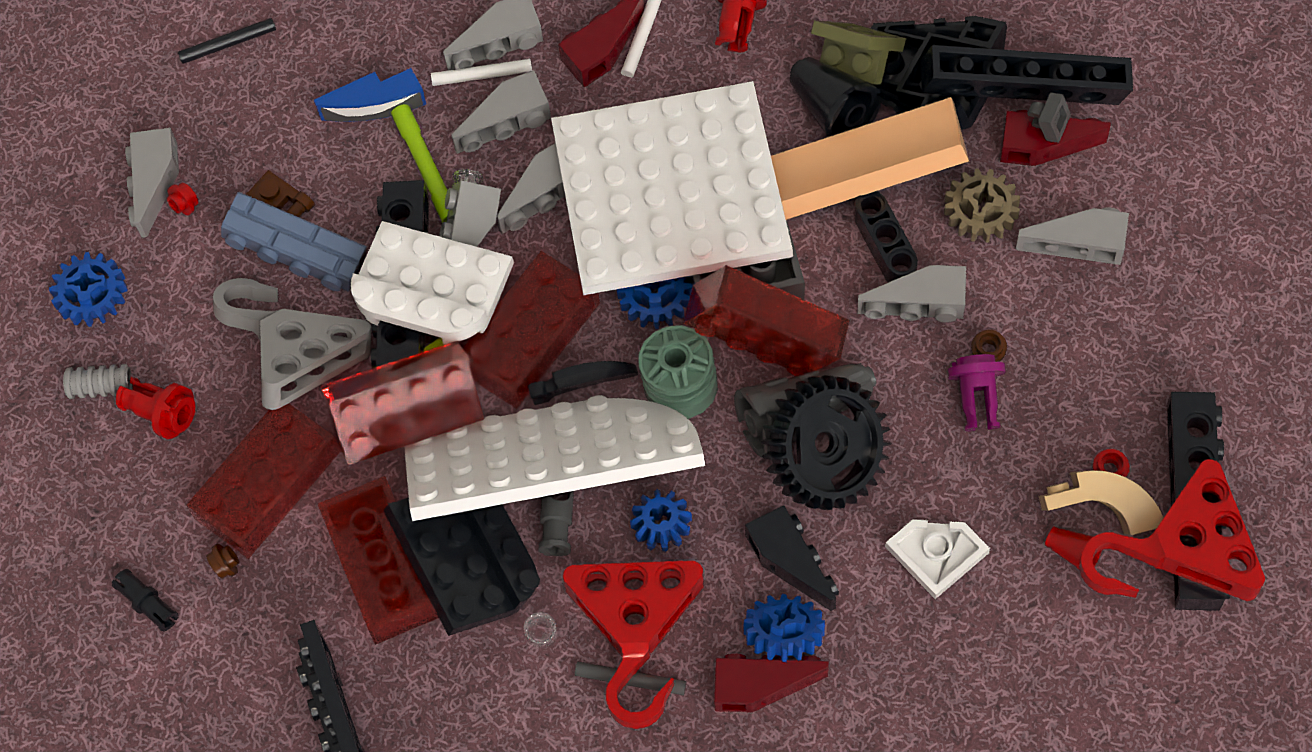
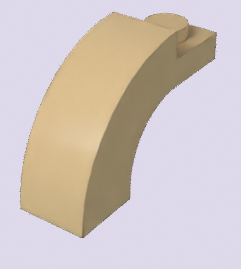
(1123, 496)

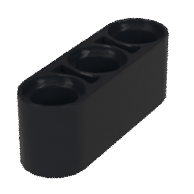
(884, 225)

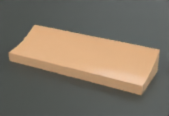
(869, 158)

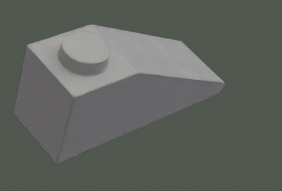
(1085, 235)

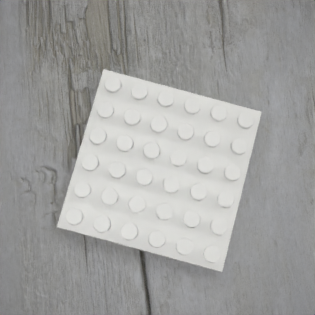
(670, 188)

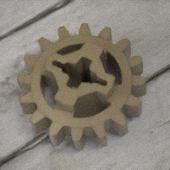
(965, 198)

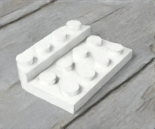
(429, 283)

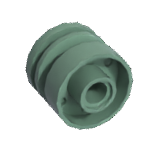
(678, 370)

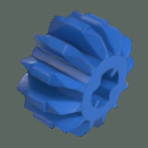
(668, 529)

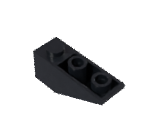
(783, 552)

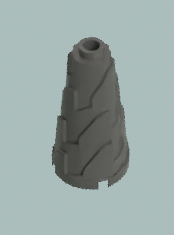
(755, 401)

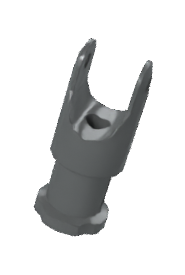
(556, 518)

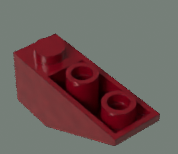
(598, 45)
(1027, 145)
(755, 683)

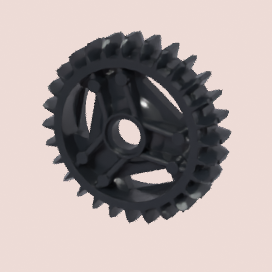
(849, 442)

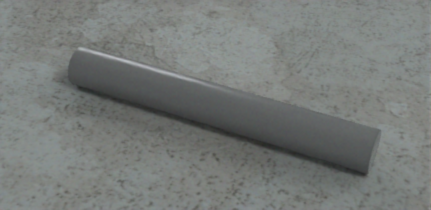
(639, 679)

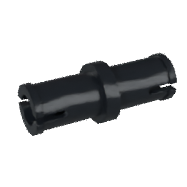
(145, 600)

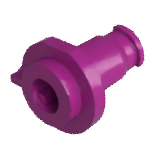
(975, 375)

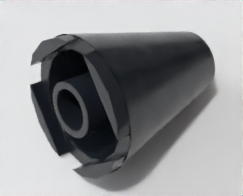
(833, 96)

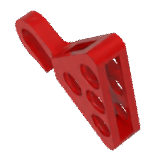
(1195, 518)
(636, 642)

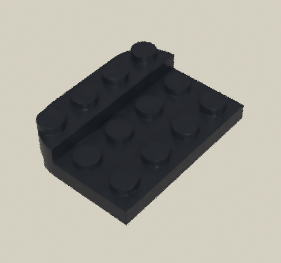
(467, 563)
(328, 697)

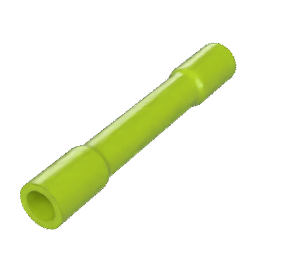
(412, 135)

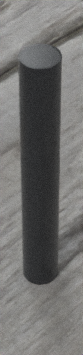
(227, 40)

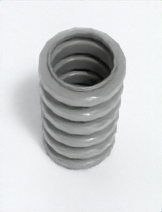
(95, 381)

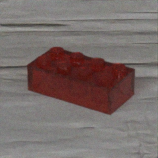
(765, 321)
(529, 329)
(402, 402)
(263, 478)
(375, 561)

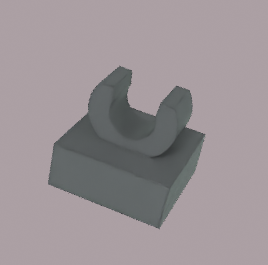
(1050, 116)

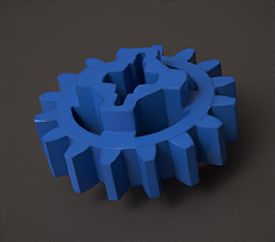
(672, 290)
(93, 291)
(784, 627)

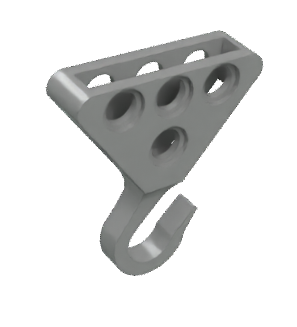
(292, 340)

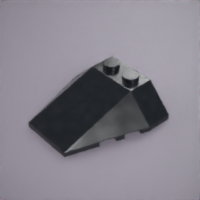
(902, 74)

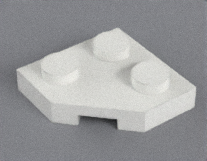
(937, 552)

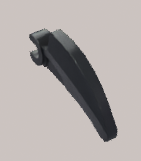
(580, 377)

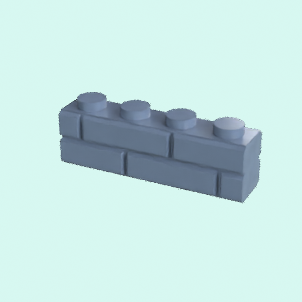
(293, 242)

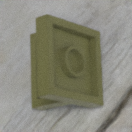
(856, 48)

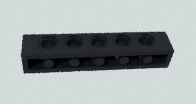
(1025, 75)
(400, 201)
(1184, 412)

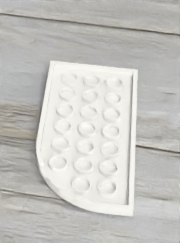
(547, 454)

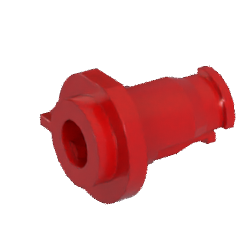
(737, 22)
(168, 408)

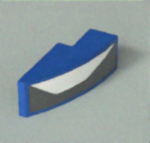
(370, 98)

